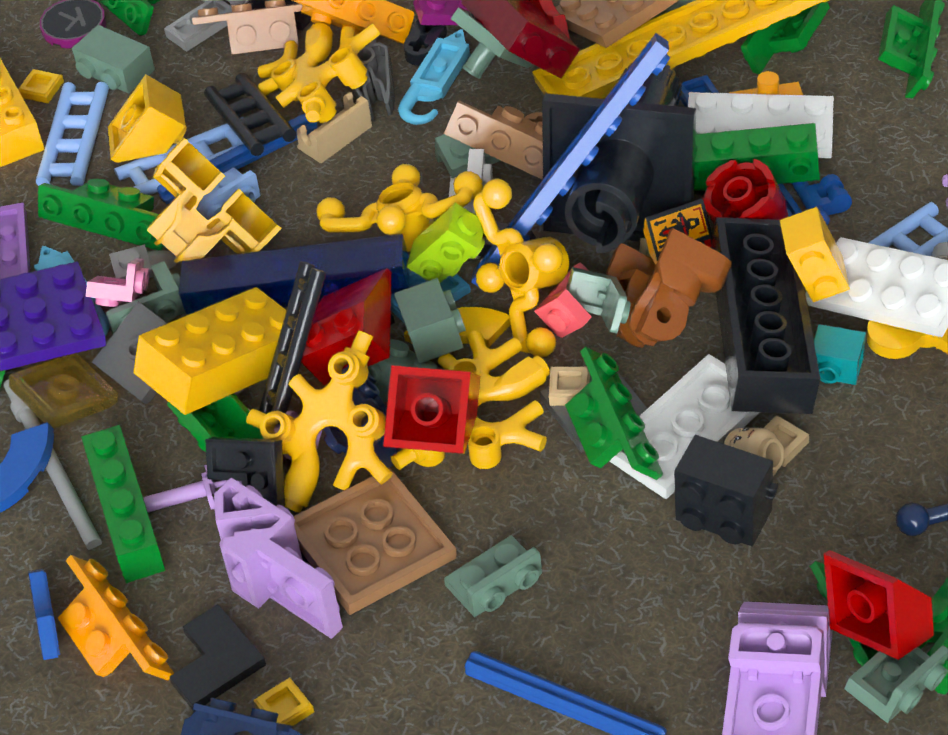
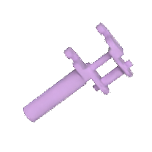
(184, 494)

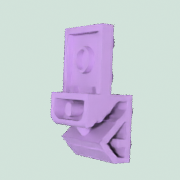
(266, 558)
(777, 669)

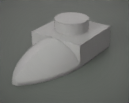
(122, 258)

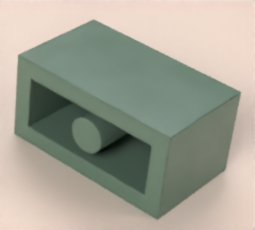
(113, 59)
(431, 319)

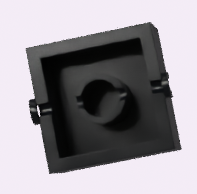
(723, 490)

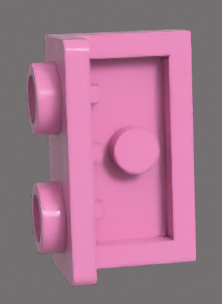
(111, 290)

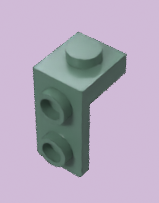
(600, 296)
(164, 303)

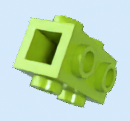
(446, 244)

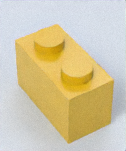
(814, 254)

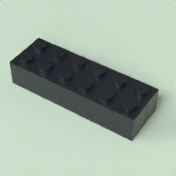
(764, 321)

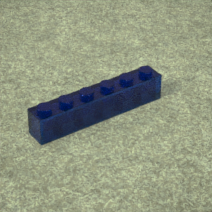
(274, 271)

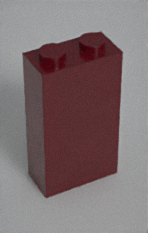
(525, 32)

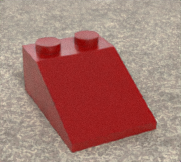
(341, 314)

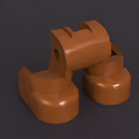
(665, 290)

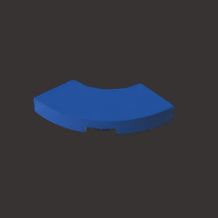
(24, 460)
(44, 614)

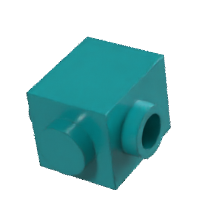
(839, 354)

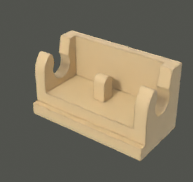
(336, 132)

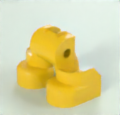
(188, 232)

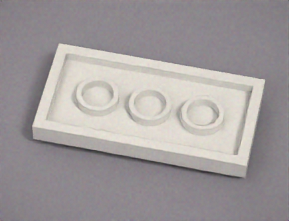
(750, 111)
(892, 288)
(690, 407)

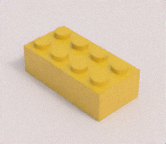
(211, 350)

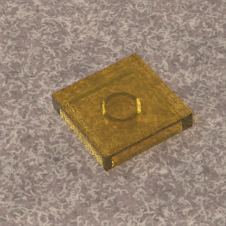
(63, 390)

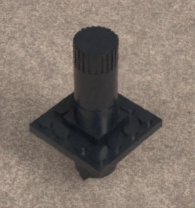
(636, 169)

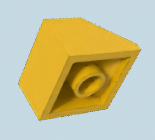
(147, 122)

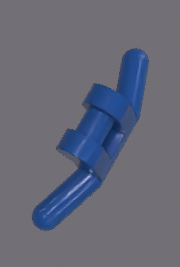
(827, 196)

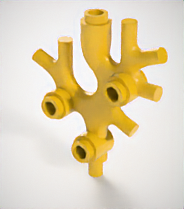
(306, 81)
(515, 383)
(322, 409)

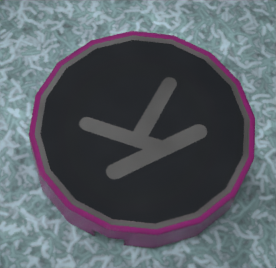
(71, 21)

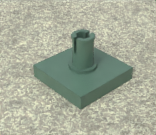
(486, 48)

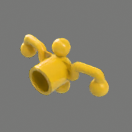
(400, 207)
(522, 267)

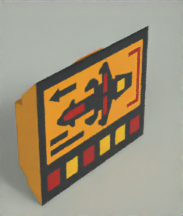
(687, 218)

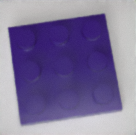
(46, 316)

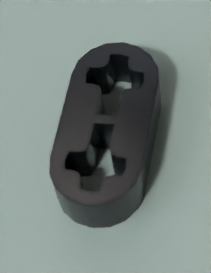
(419, 37)

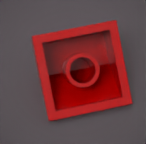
(431, 409)
(876, 607)

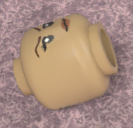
(758, 442)

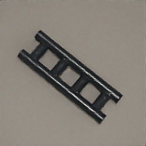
(243, 127)
(292, 338)

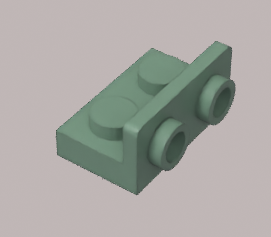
(494, 576)

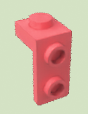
(561, 310)

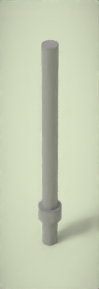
(58, 476)

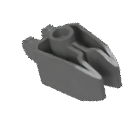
(380, 76)

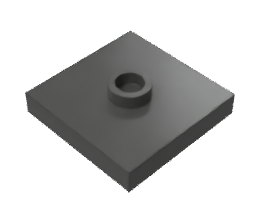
(119, 354)

